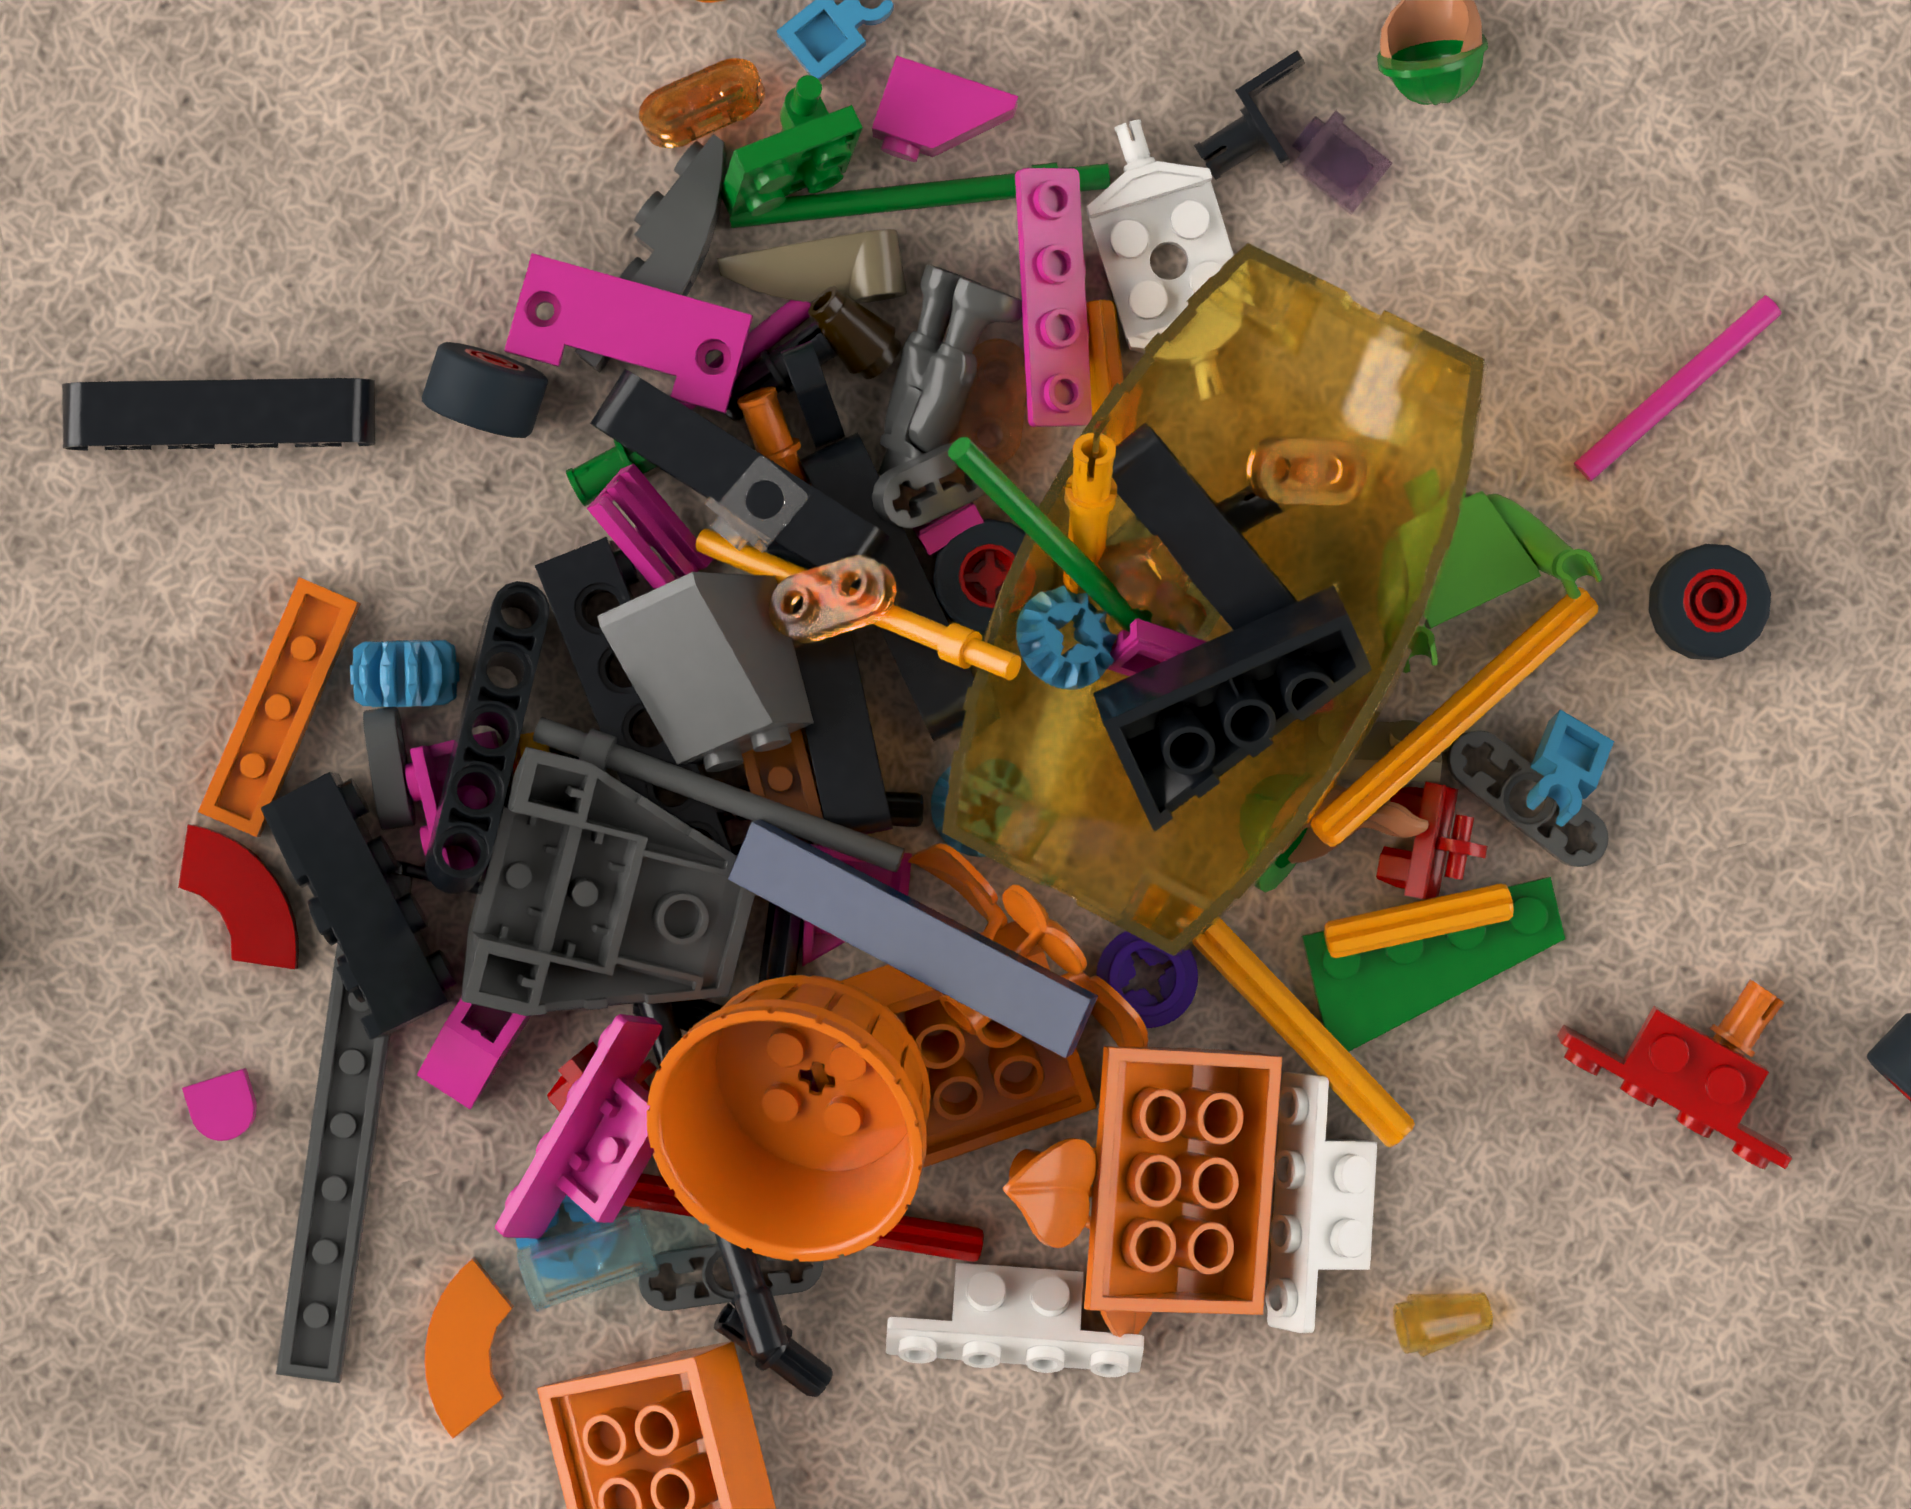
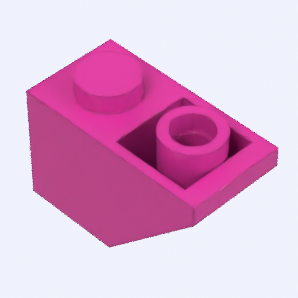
(470, 1050)

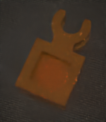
(1153, 579)

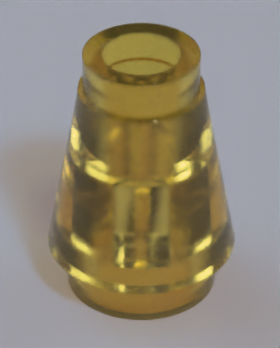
(1440, 1320)

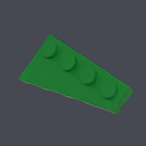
(1390, 985)

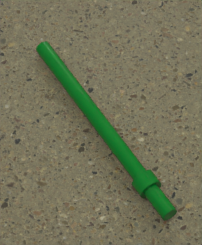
(909, 197)
(1044, 532)

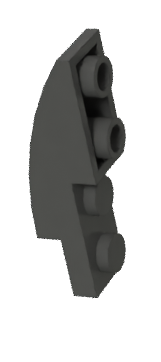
(677, 226)

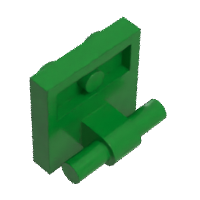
(806, 153)

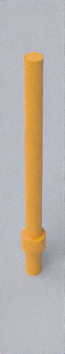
(953, 642)

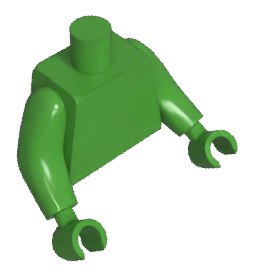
(1494, 553)

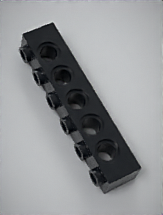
(569, 585)

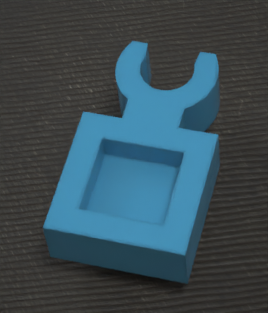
(827, 33)
(1572, 763)

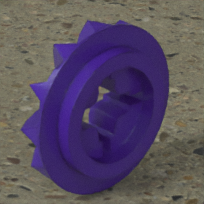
(1176, 984)

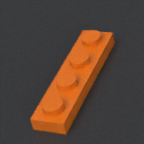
(279, 706)

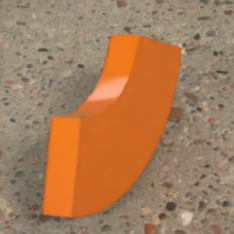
(460, 1348)

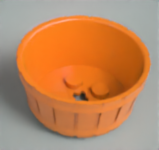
(768, 1154)

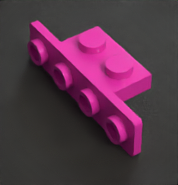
(1053, 297)
(596, 1140)

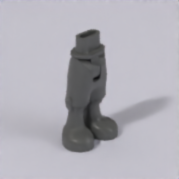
(938, 374)

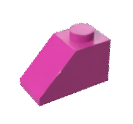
(935, 110)

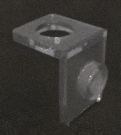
(735, 520)

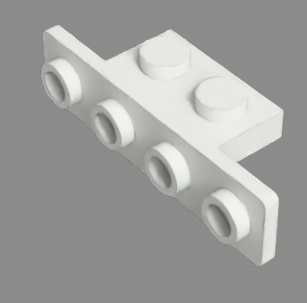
(1318, 1203)
(1015, 1319)

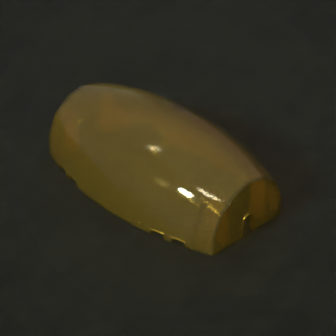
(1243, 362)

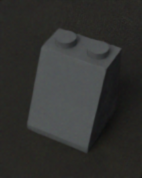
(711, 667)

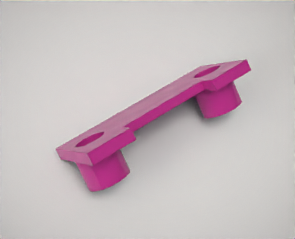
(631, 326)

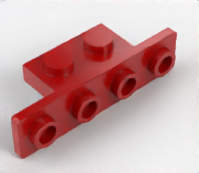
(1691, 1074)

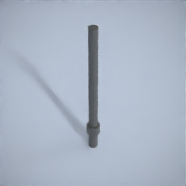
(604, 752)

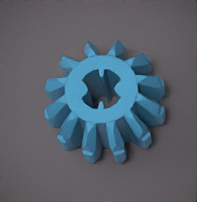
(404, 673)

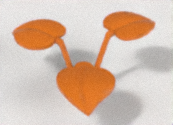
(1110, 1007)
(1054, 1198)

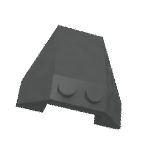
(598, 899)

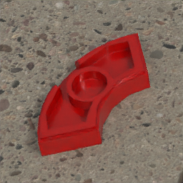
(244, 894)

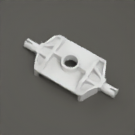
(1151, 208)

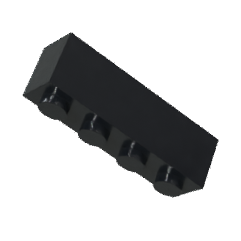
(1228, 699)
(360, 903)

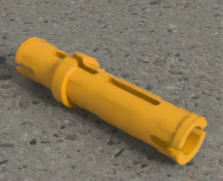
(1090, 497)

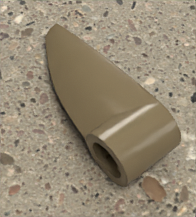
(858, 264)

